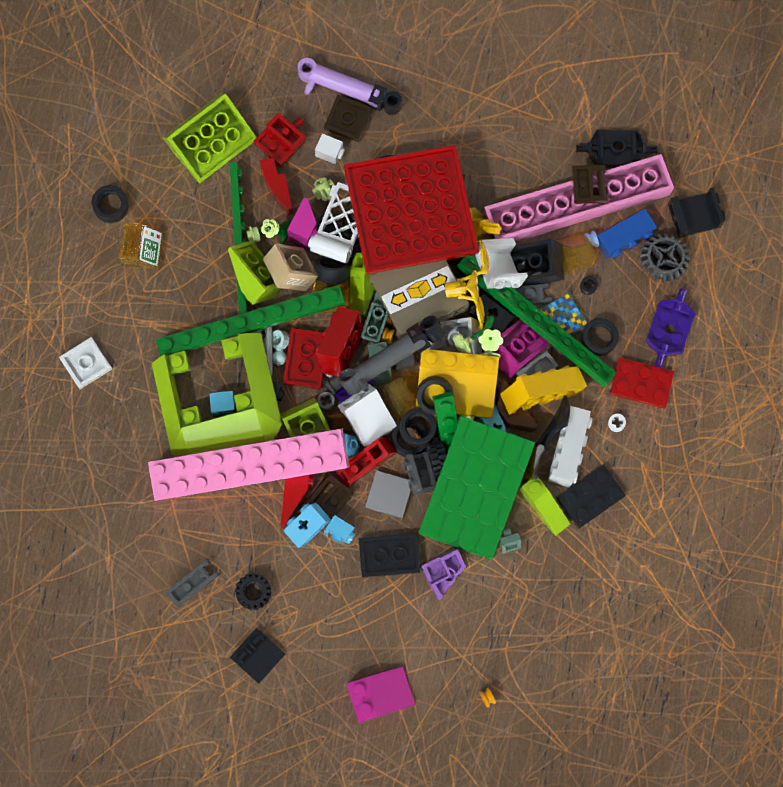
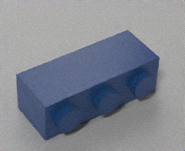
(626, 234)

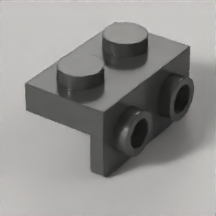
(420, 473)

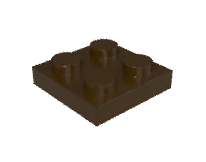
(347, 118)

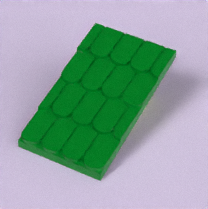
(476, 488)

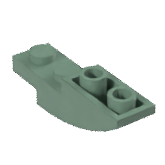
(375, 321)

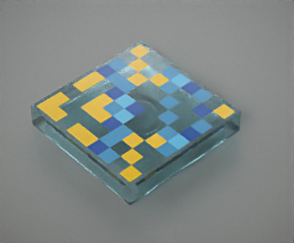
(565, 314)

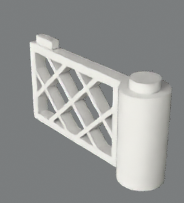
(328, 243)

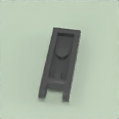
(534, 293)
(191, 584)

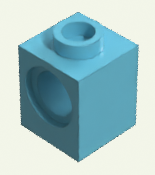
(222, 403)

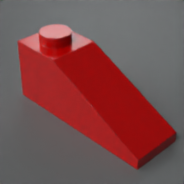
(367, 461)
(294, 493)

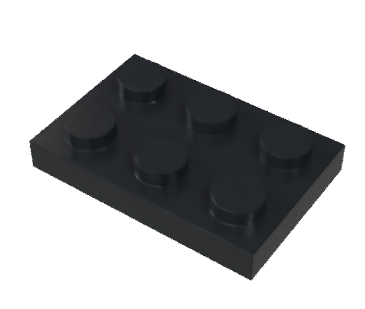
(591, 496)
(389, 555)

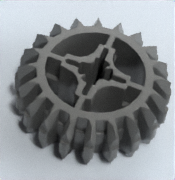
(655, 270)

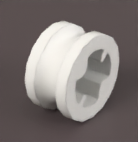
(620, 418)

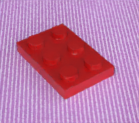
(302, 363)
(641, 383)

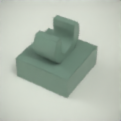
(509, 542)

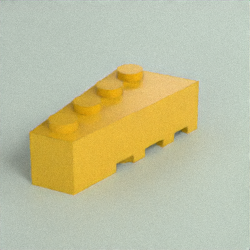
(543, 388)

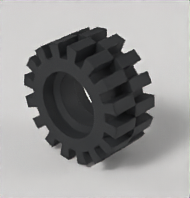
(436, 456)
(242, 585)

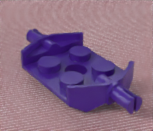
(672, 313)

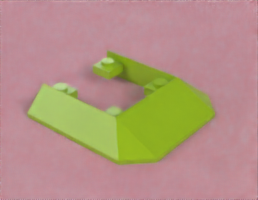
(257, 410)

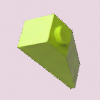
(545, 505)

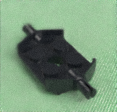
(603, 153)

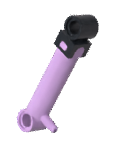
(375, 96)

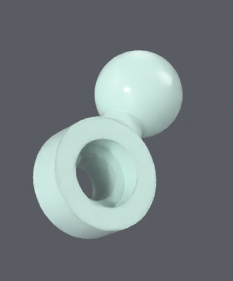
(280, 341)

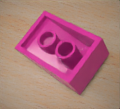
(519, 347)
(380, 694)

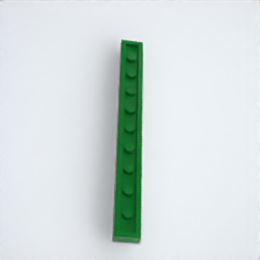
(238, 225)
(251, 321)
(544, 326)

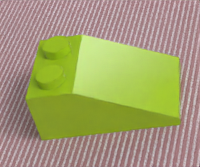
(252, 273)
(304, 419)

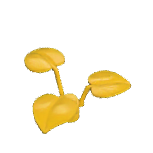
(457, 288)

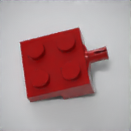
(280, 139)

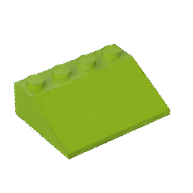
(210, 137)

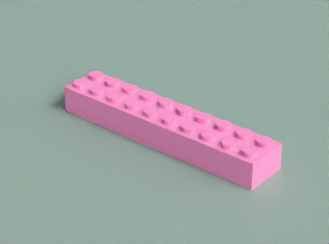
(555, 206)
(248, 464)

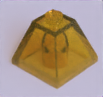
(577, 253)
(402, 394)

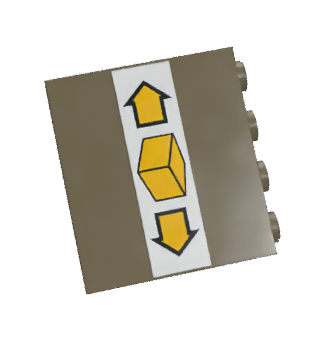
(417, 293)

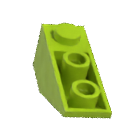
(360, 289)

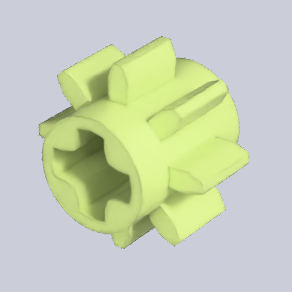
(322, 189)

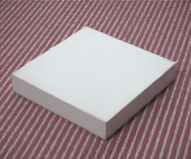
(85, 363)

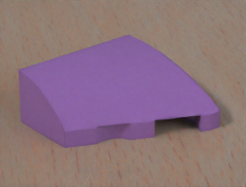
(443, 571)

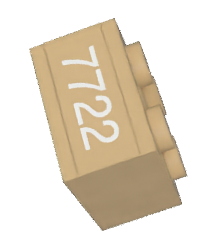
(290, 267)

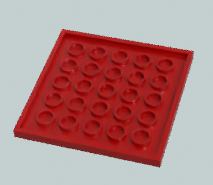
(411, 209)

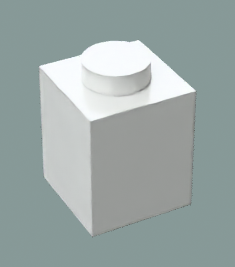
(329, 149)

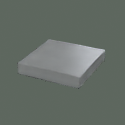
(388, 494)

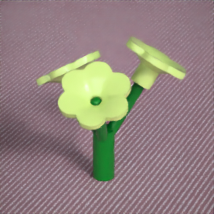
(489, 339)

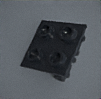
(257, 655)

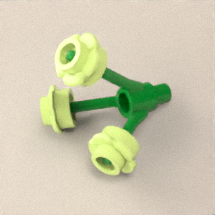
(270, 228)

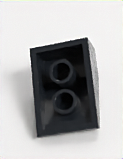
(540, 261)

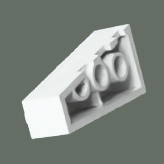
(569, 448)

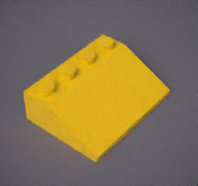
(471, 378)

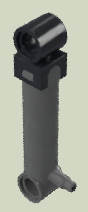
(417, 339)

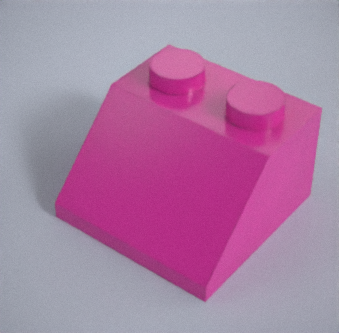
(302, 226)

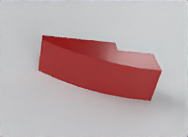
(276, 184)

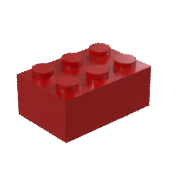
(340, 341)

